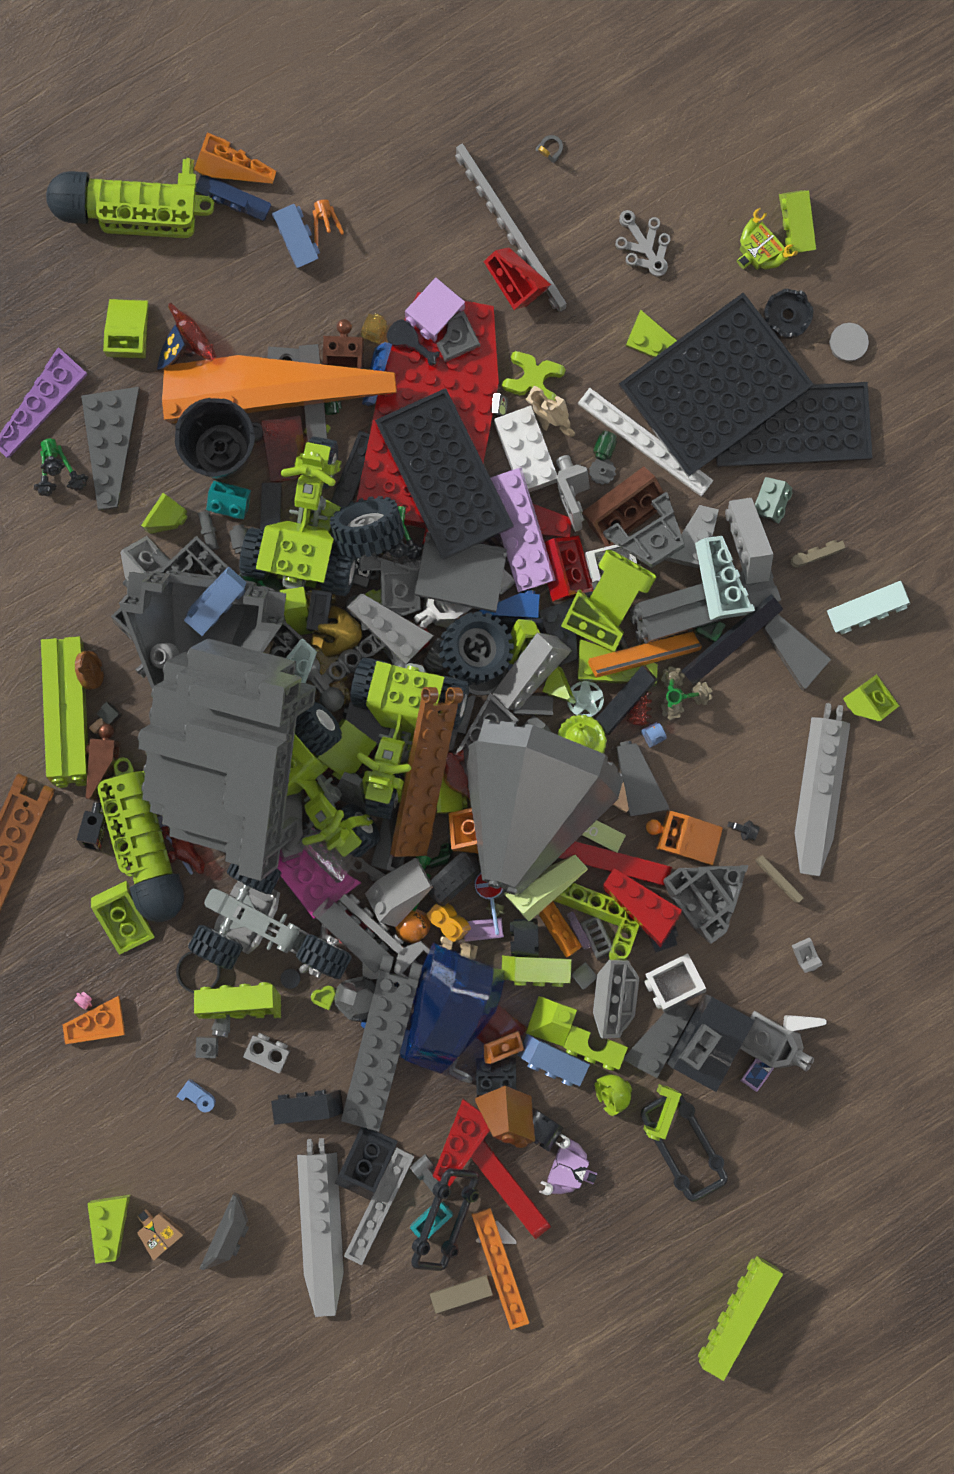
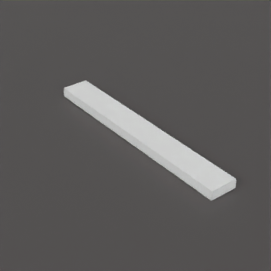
(641, 439)

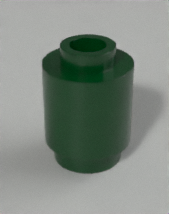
(605, 445)

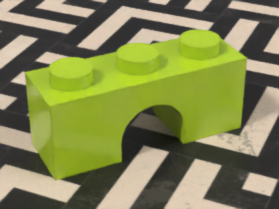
(610, 1055)

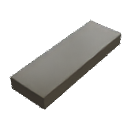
(778, 879)
(461, 1294)

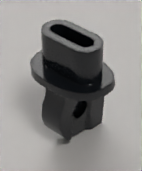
(748, 830)

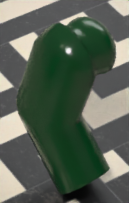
(443, 857)

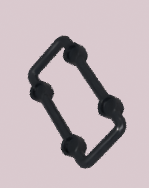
(715, 1161)
(442, 1191)

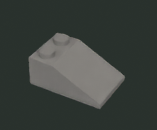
(398, 892)

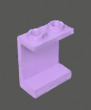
(433, 309)

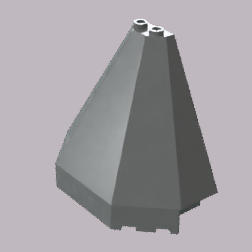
(160, 601)
(532, 799)

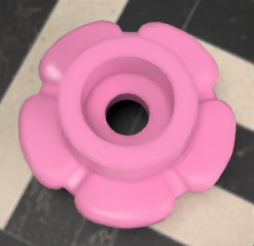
(83, 1000)

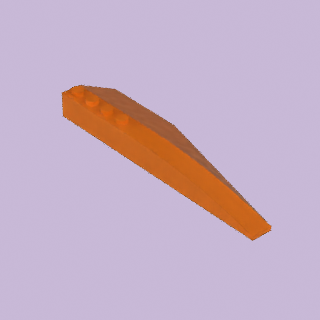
(266, 383)

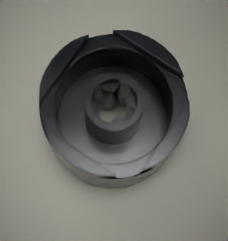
(525, 938)
(545, 1130)

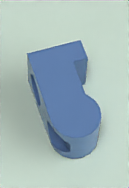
(654, 734)
(198, 1095)

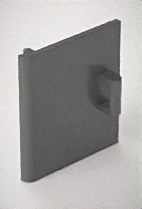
(463, 579)

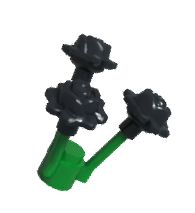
(54, 467)

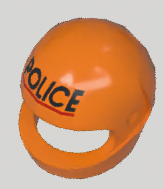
(413, 927)

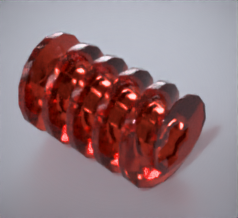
(639, 711)

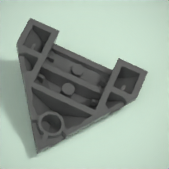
(706, 896)

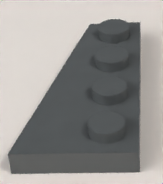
(658, 1042)

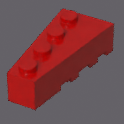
(643, 906)

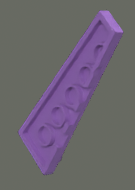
(49, 390)

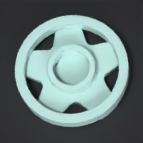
(586, 699)

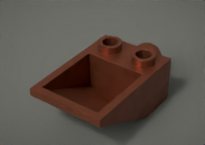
(342, 355)
(101, 759)

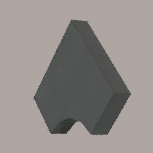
(459, 338)

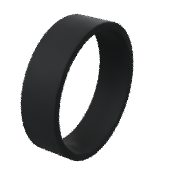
(180, 980)

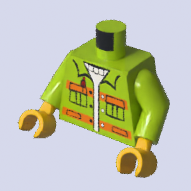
(761, 246)

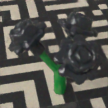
(411, 550)

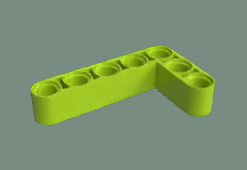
(603, 913)

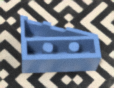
(553, 1061)

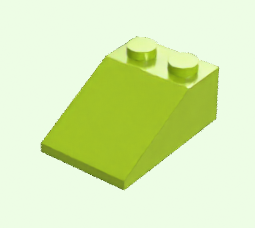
(120, 918)

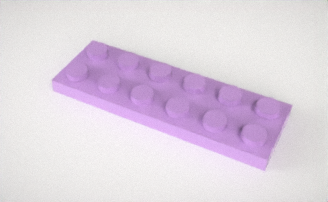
(525, 541)

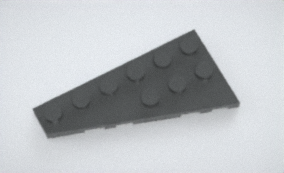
(109, 433)

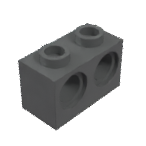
(700, 1047)

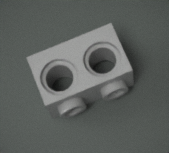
(265, 1058)

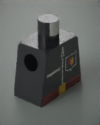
(91, 835)

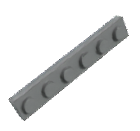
(379, 1206)

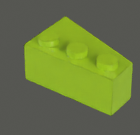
(107, 1226)

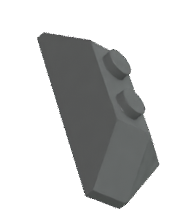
(227, 1235)

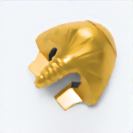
(346, 633)

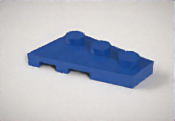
(378, 363)

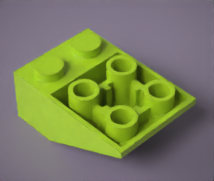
(126, 329)

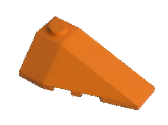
(222, 161)

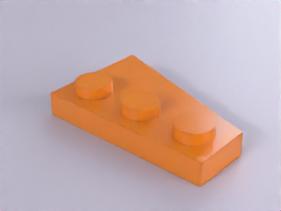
(97, 1023)

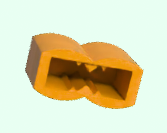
(452, 925)

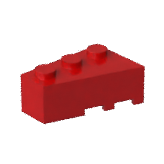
(515, 278)

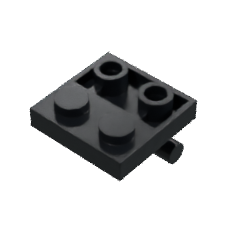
(495, 1075)

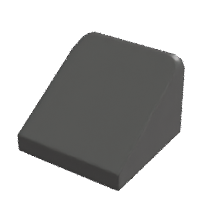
(584, 975)

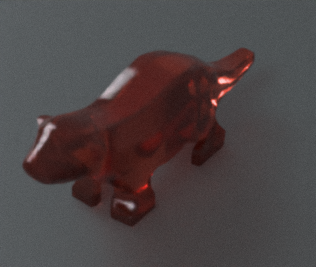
(193, 334)
(454, 774)
(184, 851)

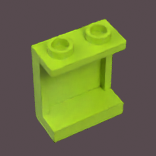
(343, 755)
(666, 1115)

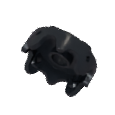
(796, 303)

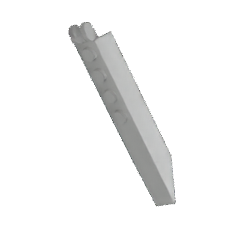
(820, 790)
(321, 1228)

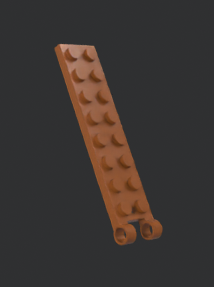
(425, 778)
(17, 830)

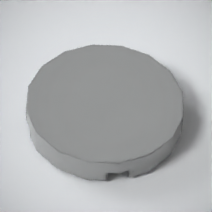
(849, 342)

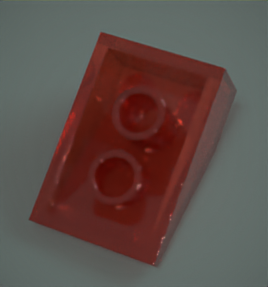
(283, 444)

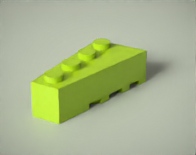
(585, 673)

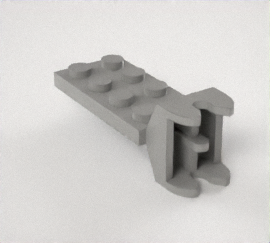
(406, 955)

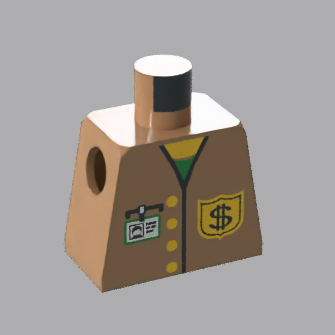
(158, 1233)

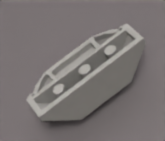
(615, 998)

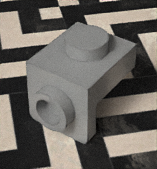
(806, 955)

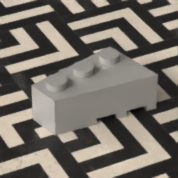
(698, 528)

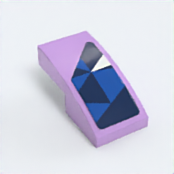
(756, 1074)

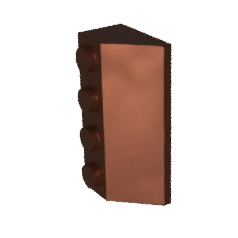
(626, 504)

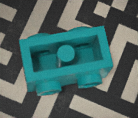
(228, 500)

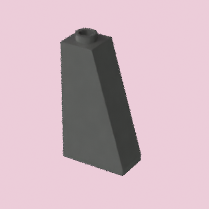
(796, 651)
(640, 785)

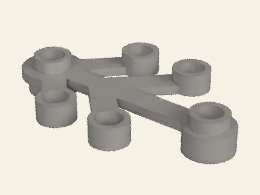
(644, 245)

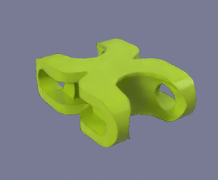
(533, 375)

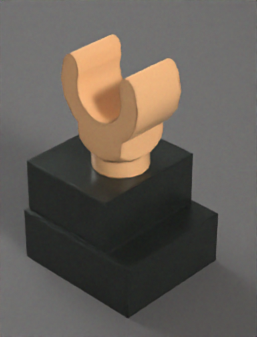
(107, 714)

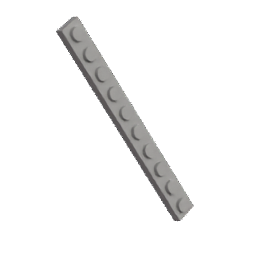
(505, 221)

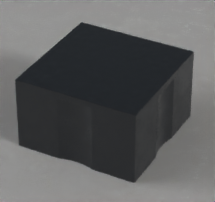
(726, 1022)

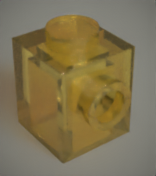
(374, 328)

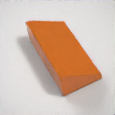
(503, 1047)

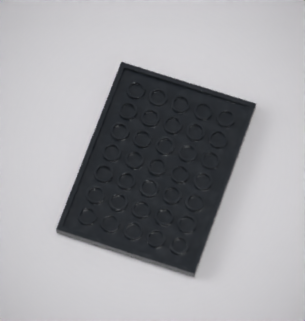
(715, 384)

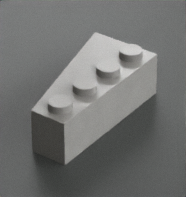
(394, 631)

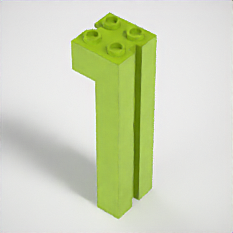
(64, 713)

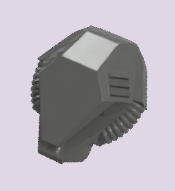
(355, 998)

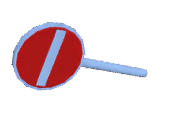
(488, 892)

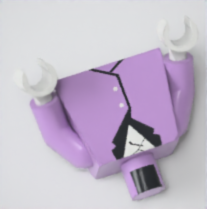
(568, 1169)

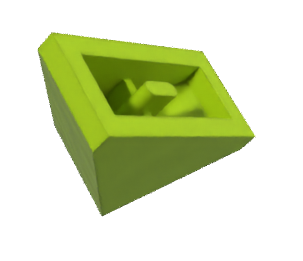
(558, 686)

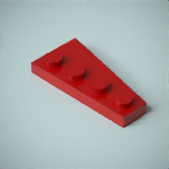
(552, 523)
(463, 1140)

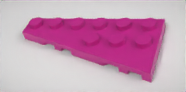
(312, 883)

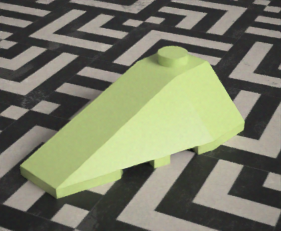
(547, 886)

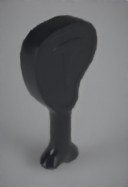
(404, 335)

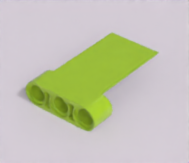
(619, 585)

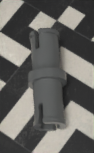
(208, 530)

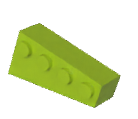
(237, 1001)

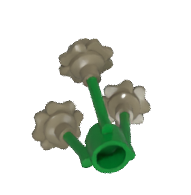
(673, 703)

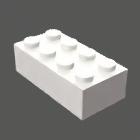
(526, 447)

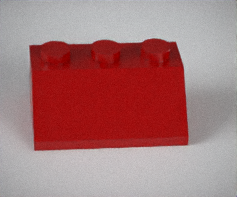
(568, 568)

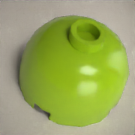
(614, 1093)

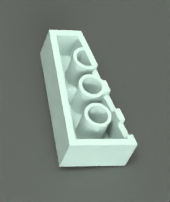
(721, 581)
(868, 607)

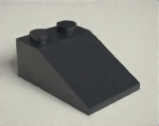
(366, 1162)

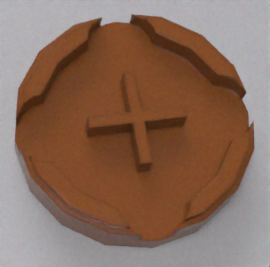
(88, 670)

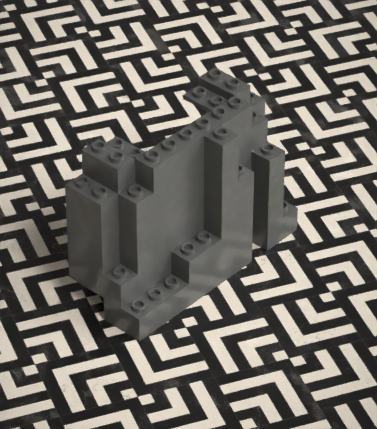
(225, 751)

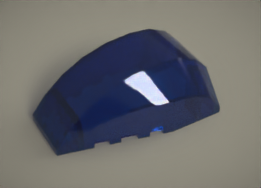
(451, 1007)

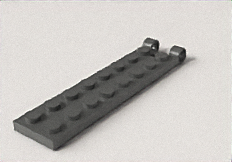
(380, 1046)

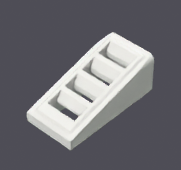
(796, 1023)

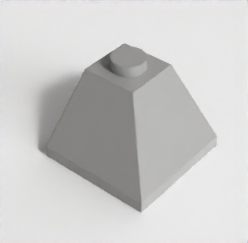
(138, 557)

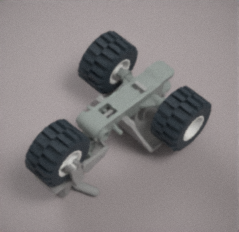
(244, 922)

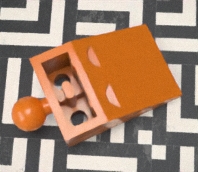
(689, 837)

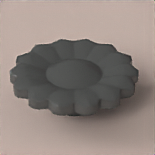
(602, 471)

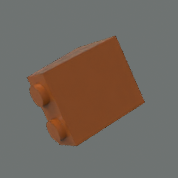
(508, 1115)

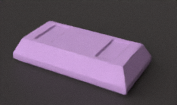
(483, 930)

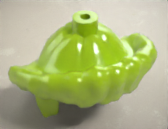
(584, 731)

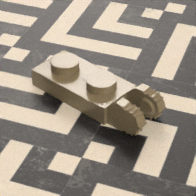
(815, 553)

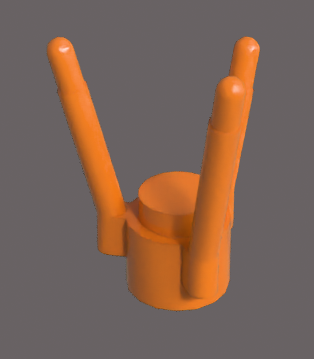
(323, 211)

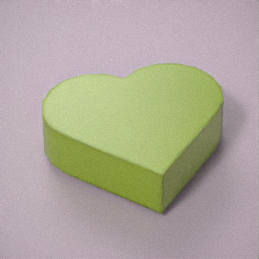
(324, 997)

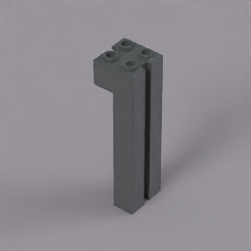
(686, 610)

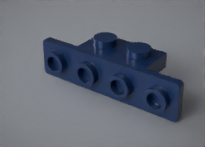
(234, 198)

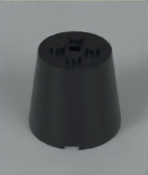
(210, 425)

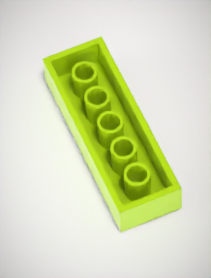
(739, 1317)

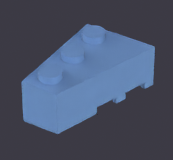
(296, 235)
(215, 601)

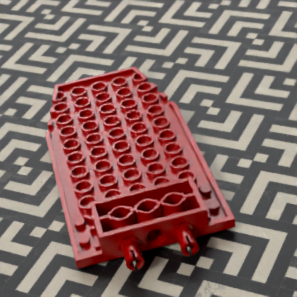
(470, 383)

